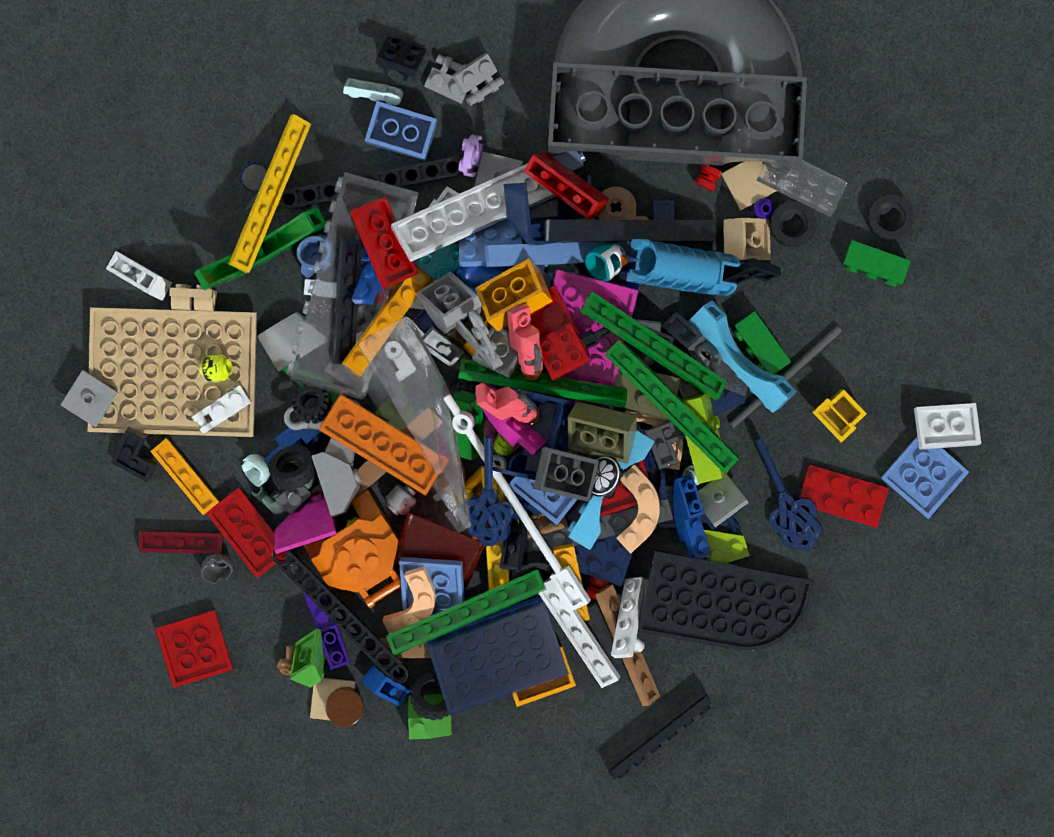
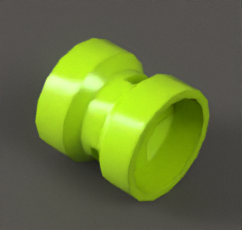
(502, 446)

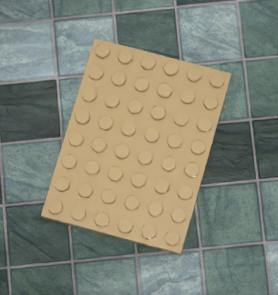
(156, 368)

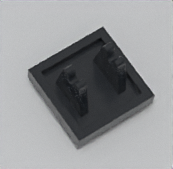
(400, 57)

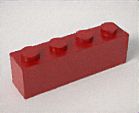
(566, 185)

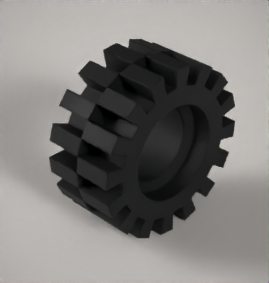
(313, 413)

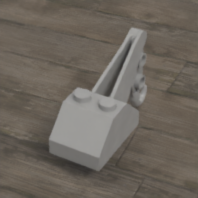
(450, 306)
(334, 469)

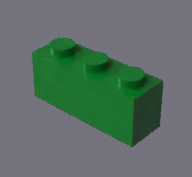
(875, 263)
(760, 343)
(467, 402)

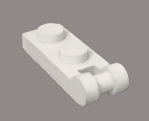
(222, 409)

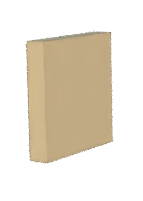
(743, 184)
(321, 693)

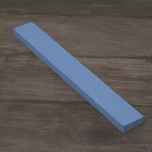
(547, 254)

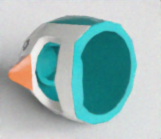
(606, 261)

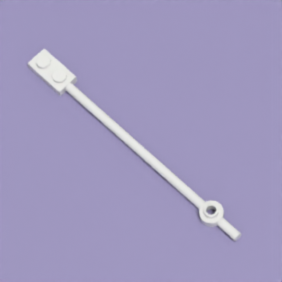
(563, 578)

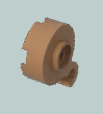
(627, 202)

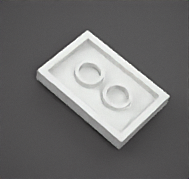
(947, 426)

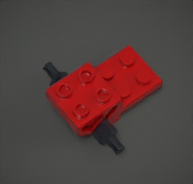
(560, 338)

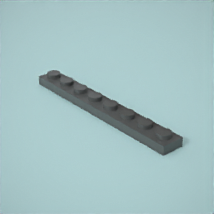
(610, 526)

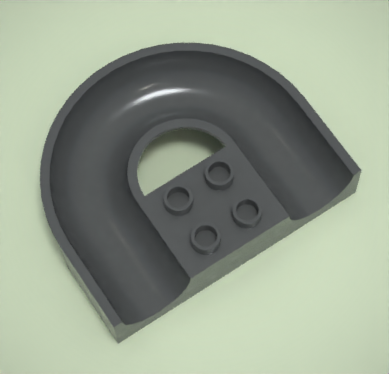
(679, 116)

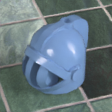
(308, 253)

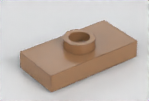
(545, 525)

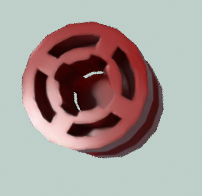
(708, 177)
(592, 590)

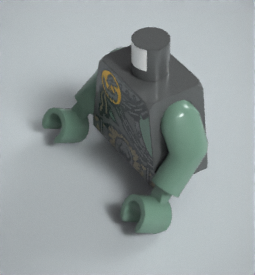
(285, 500)

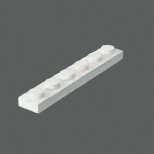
(580, 636)

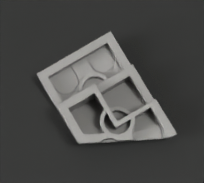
(280, 338)

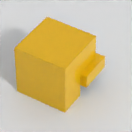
(839, 414)

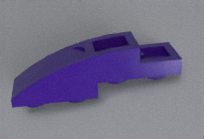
(332, 638)

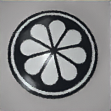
(607, 477)

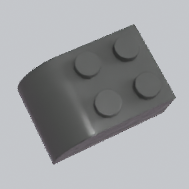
(566, 474)

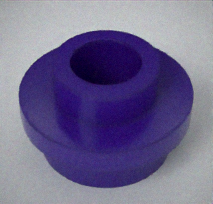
(759, 211)

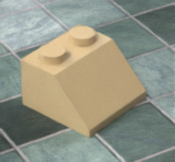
(747, 238)

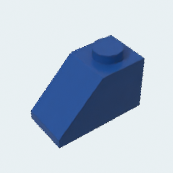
(384, 687)

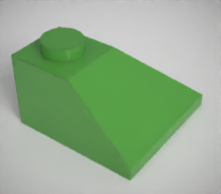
(308, 660)
(426, 728)

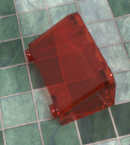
(434, 541)

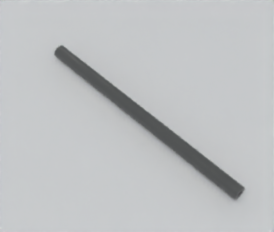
(789, 373)

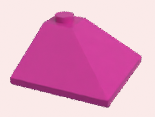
(305, 524)

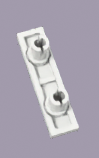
(625, 637)

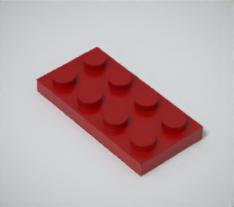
(381, 244)
(844, 495)
(246, 531)

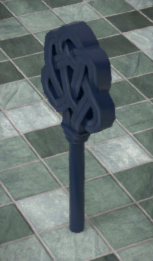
(496, 511)
(796, 536)

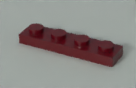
(180, 542)

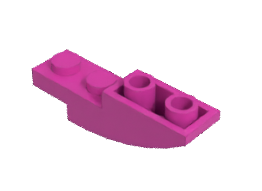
(516, 432)

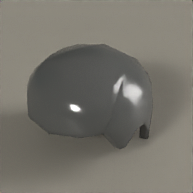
(210, 568)

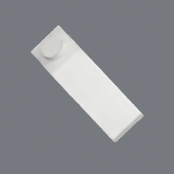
(139, 276)

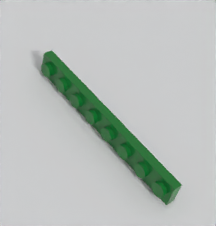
(653, 345)
(544, 384)
(672, 406)
(466, 612)

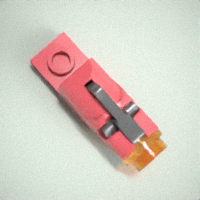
(526, 341)
(506, 404)

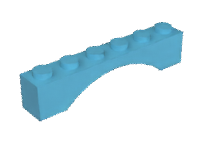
(768, 387)
(588, 526)

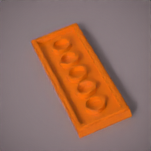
(379, 443)

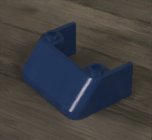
(519, 216)
(551, 426)

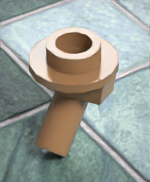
(285, 664)

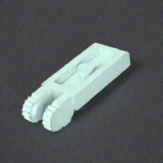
(373, 91)

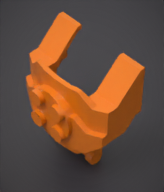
(359, 553)

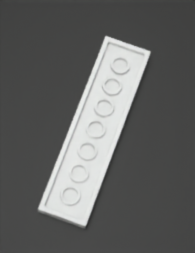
(463, 214)

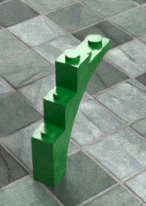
(273, 244)

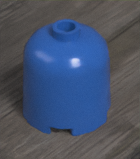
(477, 275)

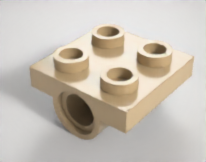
(183, 296)

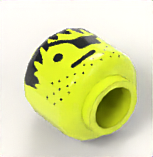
(216, 368)

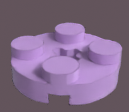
(472, 155)

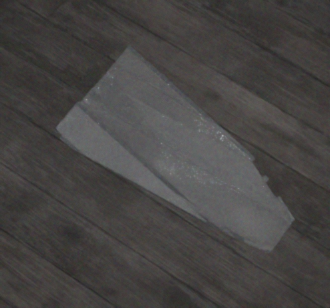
(408, 375)

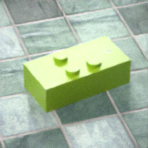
(703, 466)

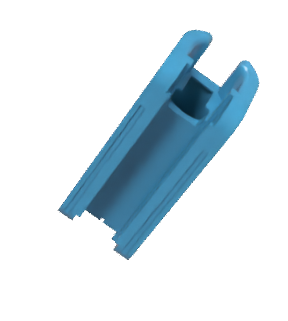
(681, 268)

